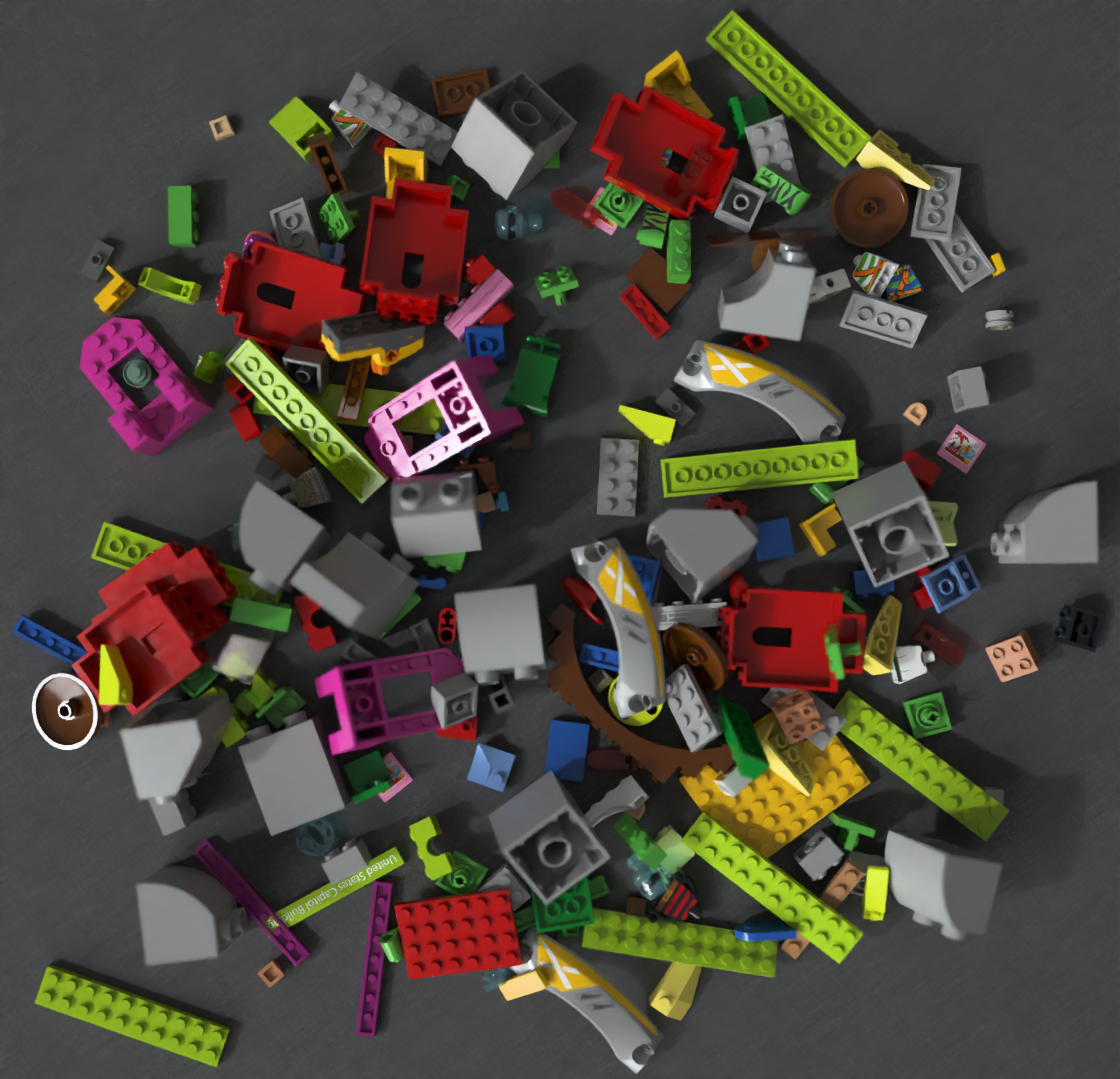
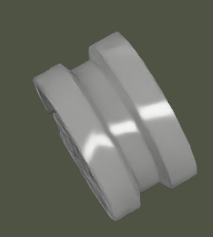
(999, 320)

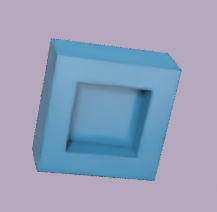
(502, 502)

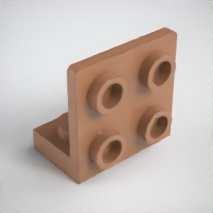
(1014, 656)
(797, 716)

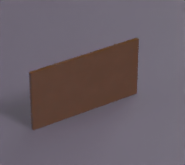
(742, 238)

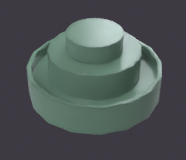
(138, 373)

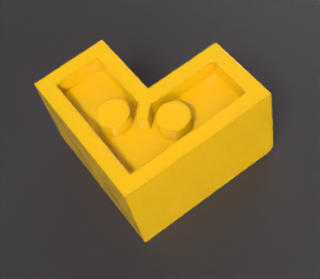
(114, 293)
(816, 528)

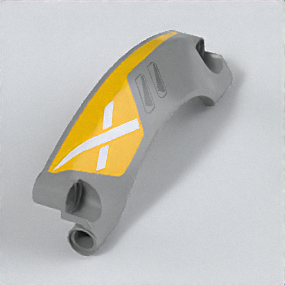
(738, 372)
(639, 645)
(593, 995)

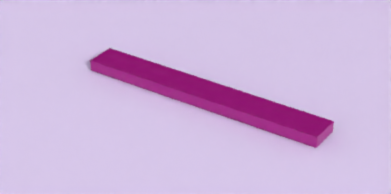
(251, 900)
(374, 958)

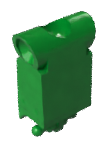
(533, 376)

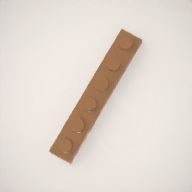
(833, 896)

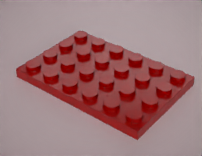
(459, 933)

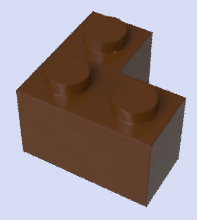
(284, 451)

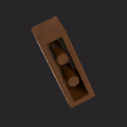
(327, 164)

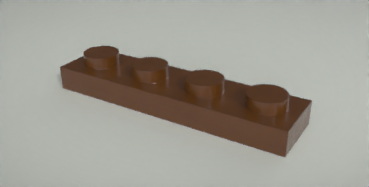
(354, 389)

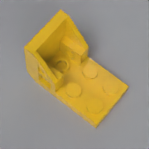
(673, 81)
(404, 165)

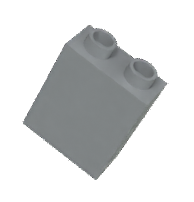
(293, 772)

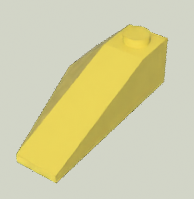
(883, 154)
(882, 639)
(784, 757)
(676, 990)

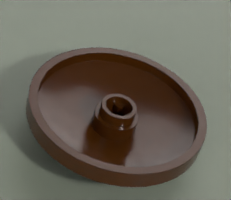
(869, 208)
(692, 646)
(66, 711)

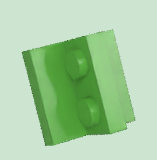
(849, 830)

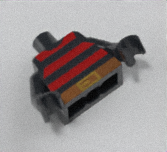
(676, 901)

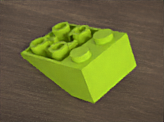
(297, 123)

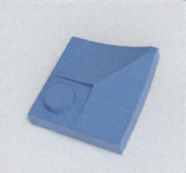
(491, 767)

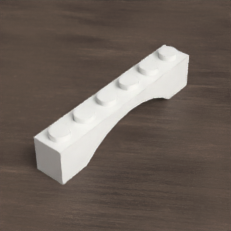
(624, 797)

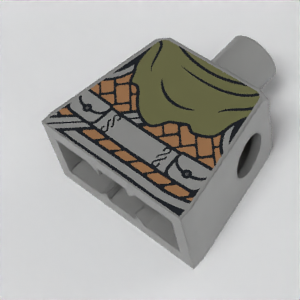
(308, 490)

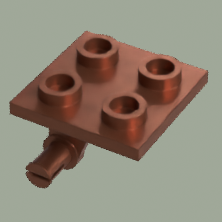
(485, 467)

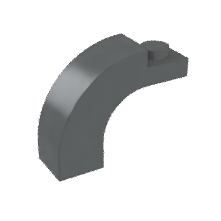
(501, 695)

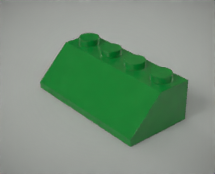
(742, 739)

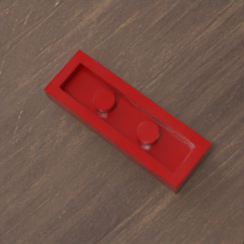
(644, 312)

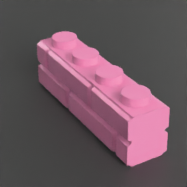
(481, 301)

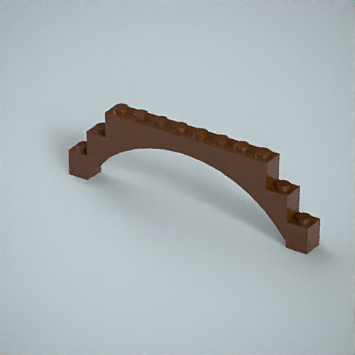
(654, 756)

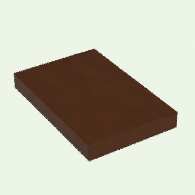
(457, 92)
(651, 279)

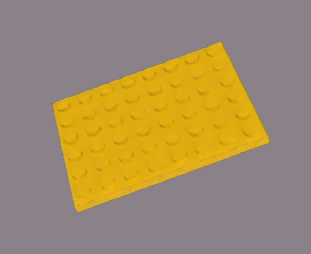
(770, 808)

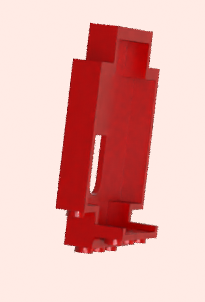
(634, 142)
(415, 223)
(318, 295)
(170, 567)
(127, 626)
(806, 661)

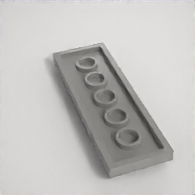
(397, 119)

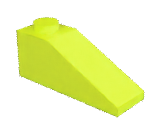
(652, 425)
(114, 678)
(875, 893)

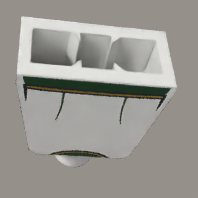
(910, 662)

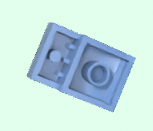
(951, 582)

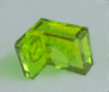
(207, 366)
(247, 702)

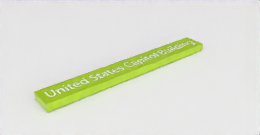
(331, 893)

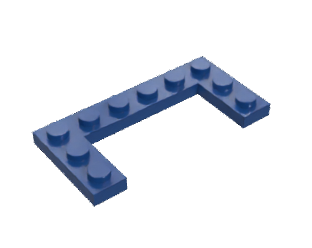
(648, 572)

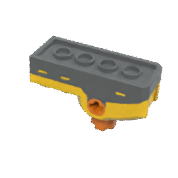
(372, 335)

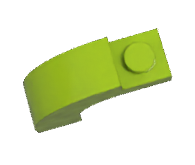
(169, 286)

